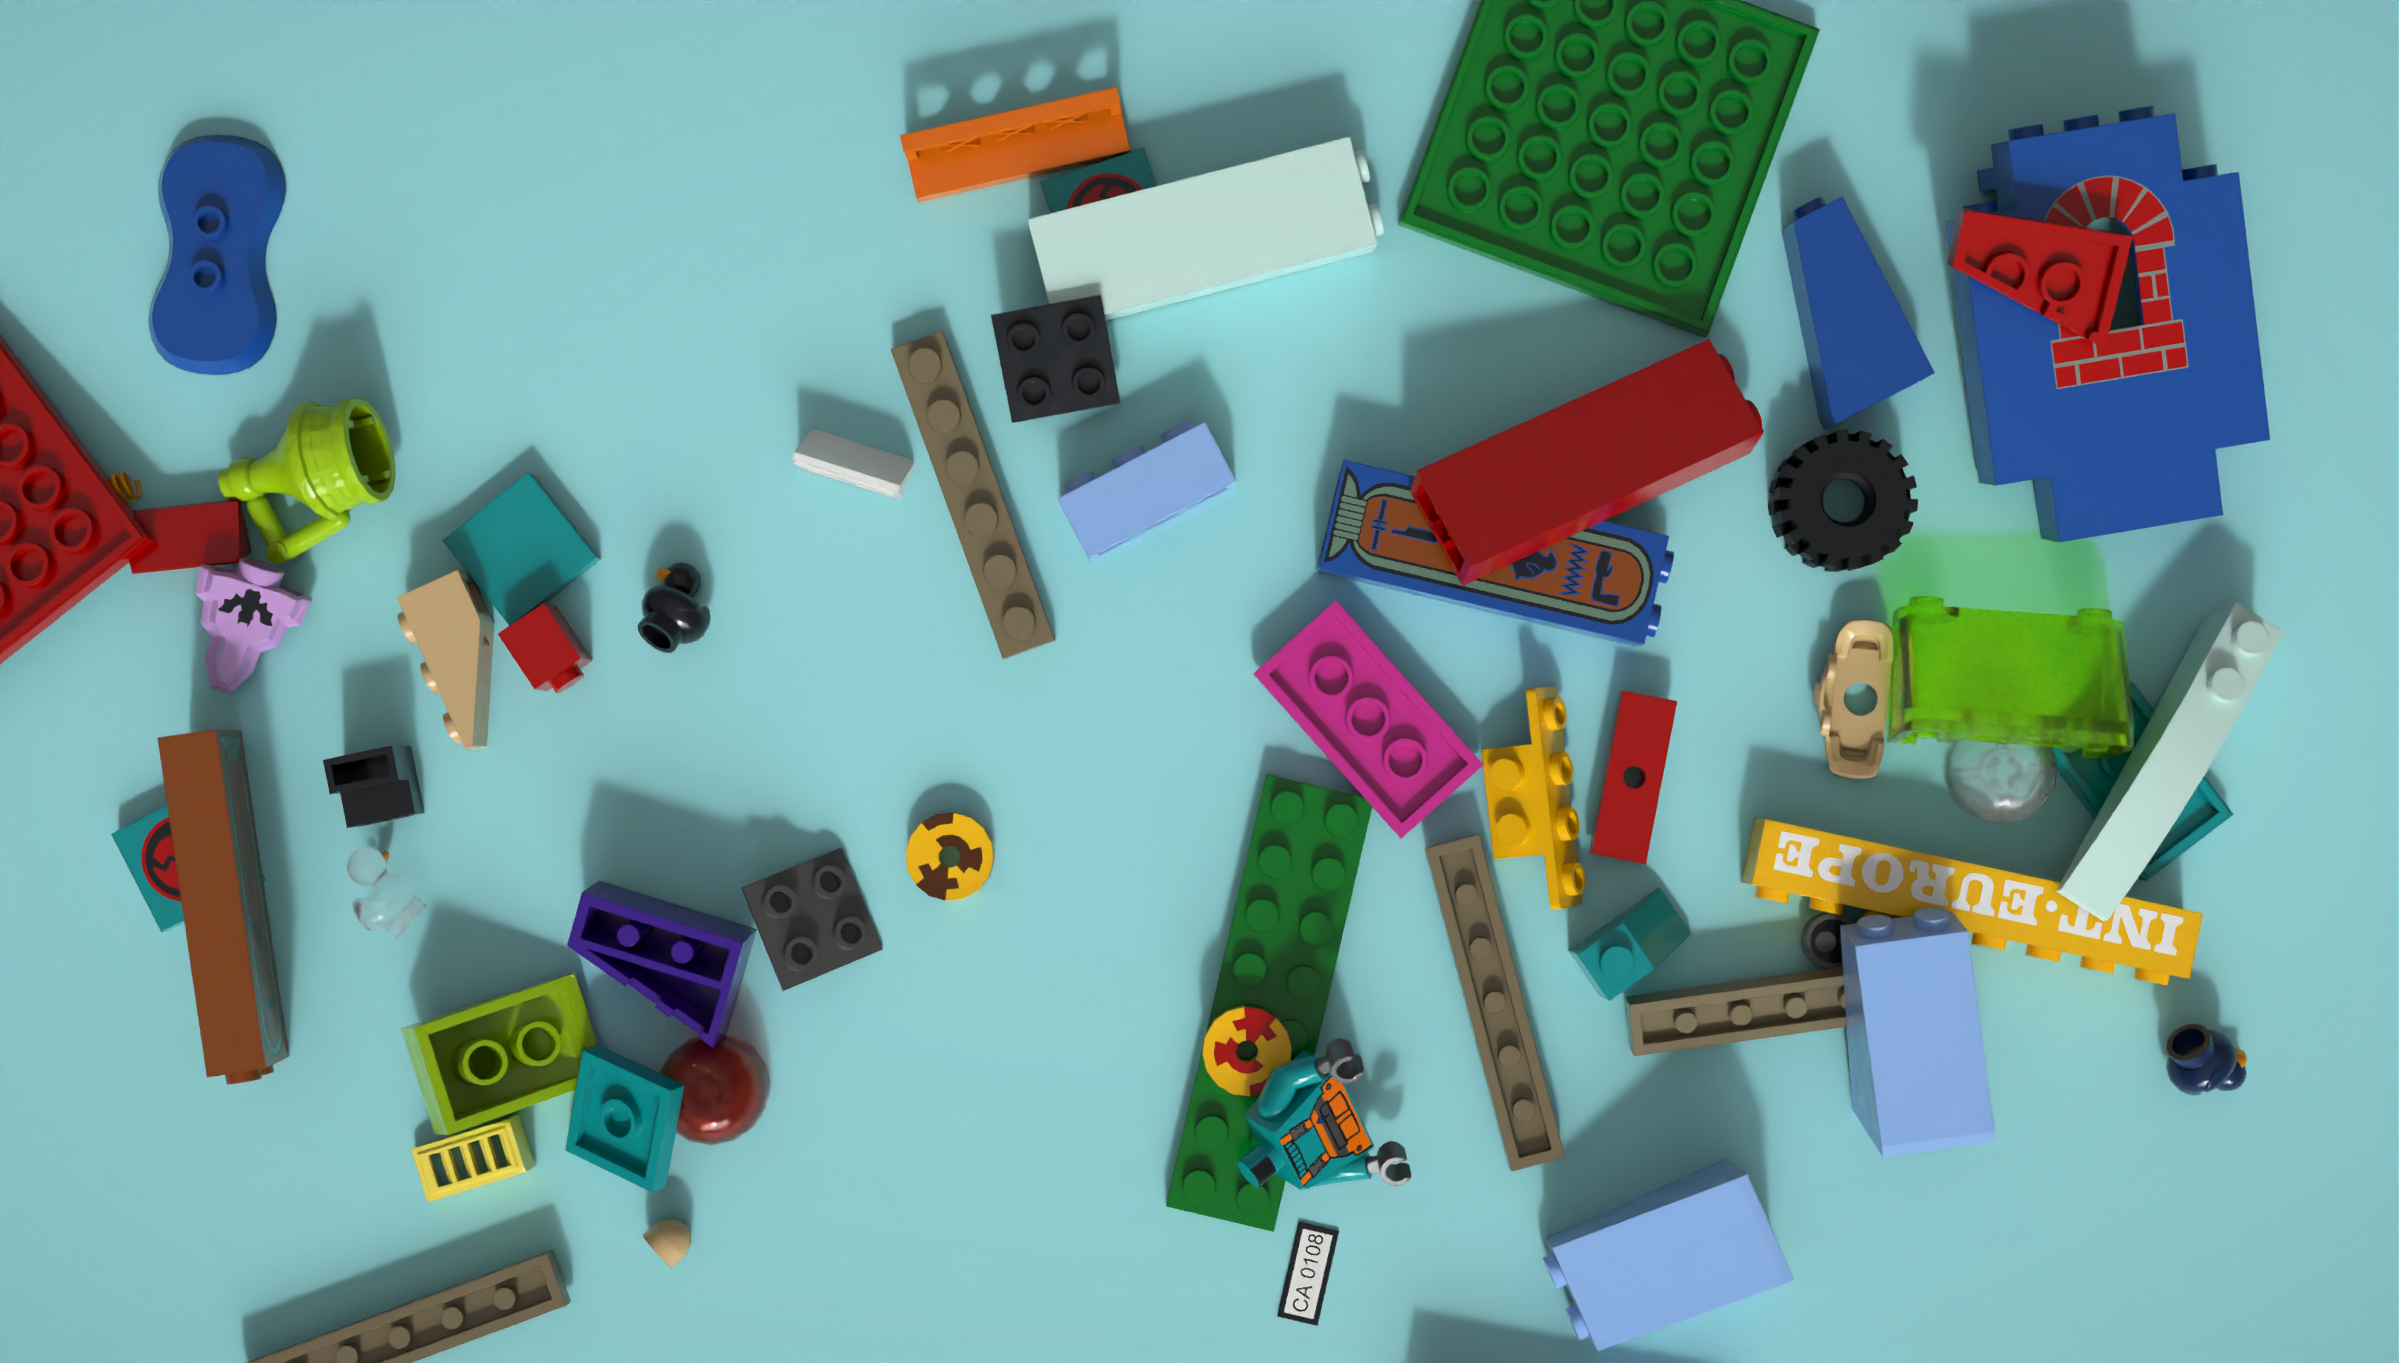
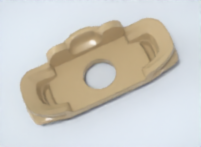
(1860, 656)

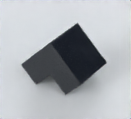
(375, 785)

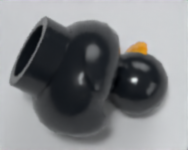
(671, 612)

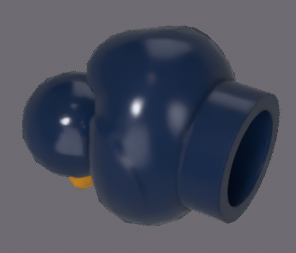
(2204, 1060)

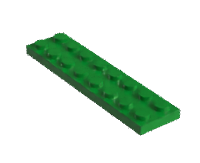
(1274, 959)

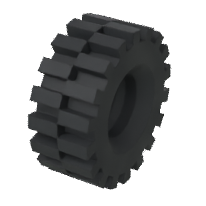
(1801, 509)

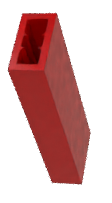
(1586, 461)

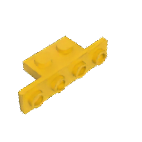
(1532, 799)

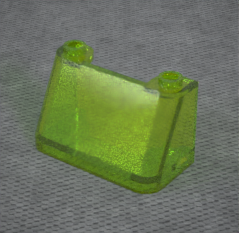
(2010, 678)

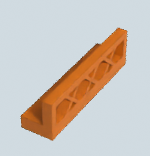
(1016, 144)

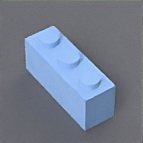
(1146, 489)

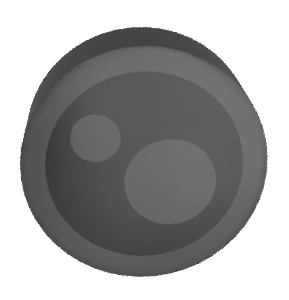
(1823, 939)

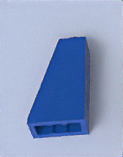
(1847, 315)

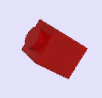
(546, 649)

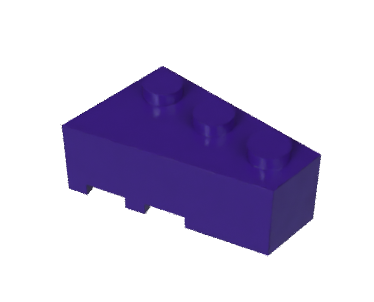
(667, 953)

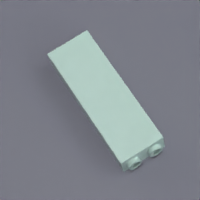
(1210, 231)

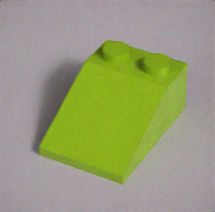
(500, 1053)

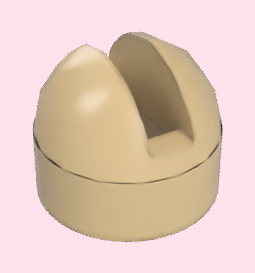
(669, 1240)

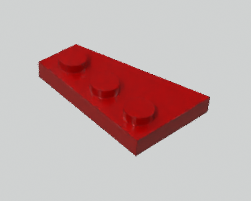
(2046, 266)

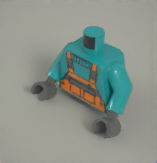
(1312, 1128)

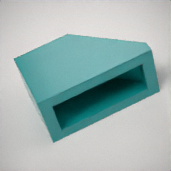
(1630, 945)

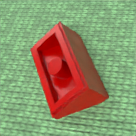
(192, 536)

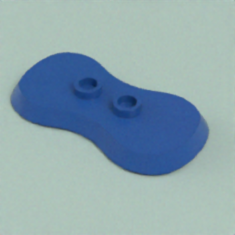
(214, 296)

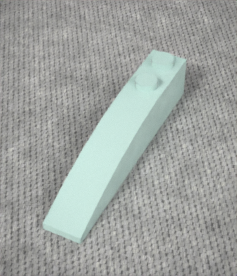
(2170, 756)

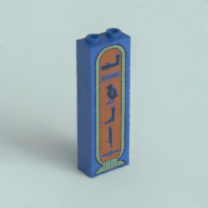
(1585, 584)

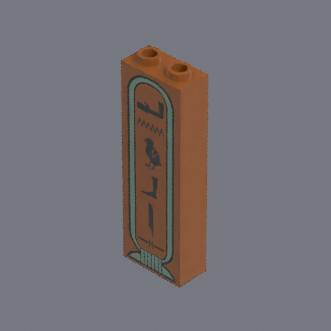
(223, 903)

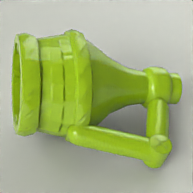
(326, 460)

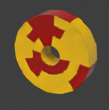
(1224, 1036)

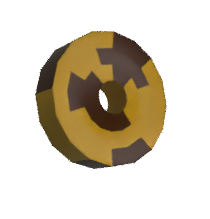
(925, 861)

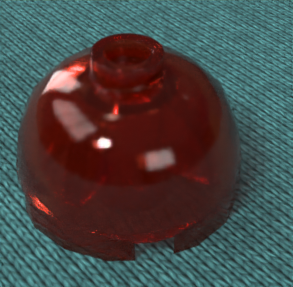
(722, 1088)

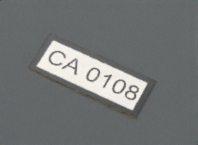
(1308, 1273)

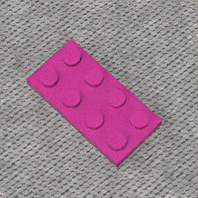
(1368, 719)

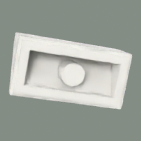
(854, 463)

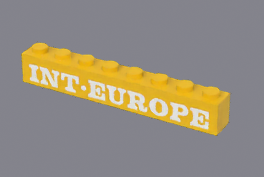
(1984, 899)

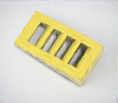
(514, 1145)

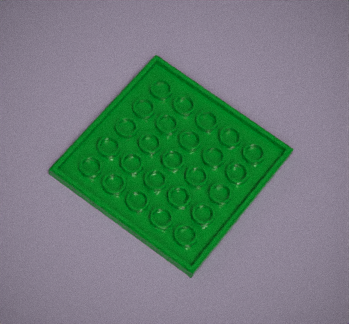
(1612, 144)

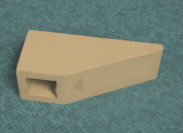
(457, 646)

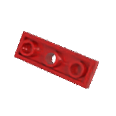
(1638, 741)

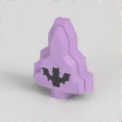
(244, 616)

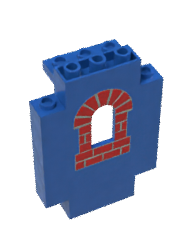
(2131, 427)

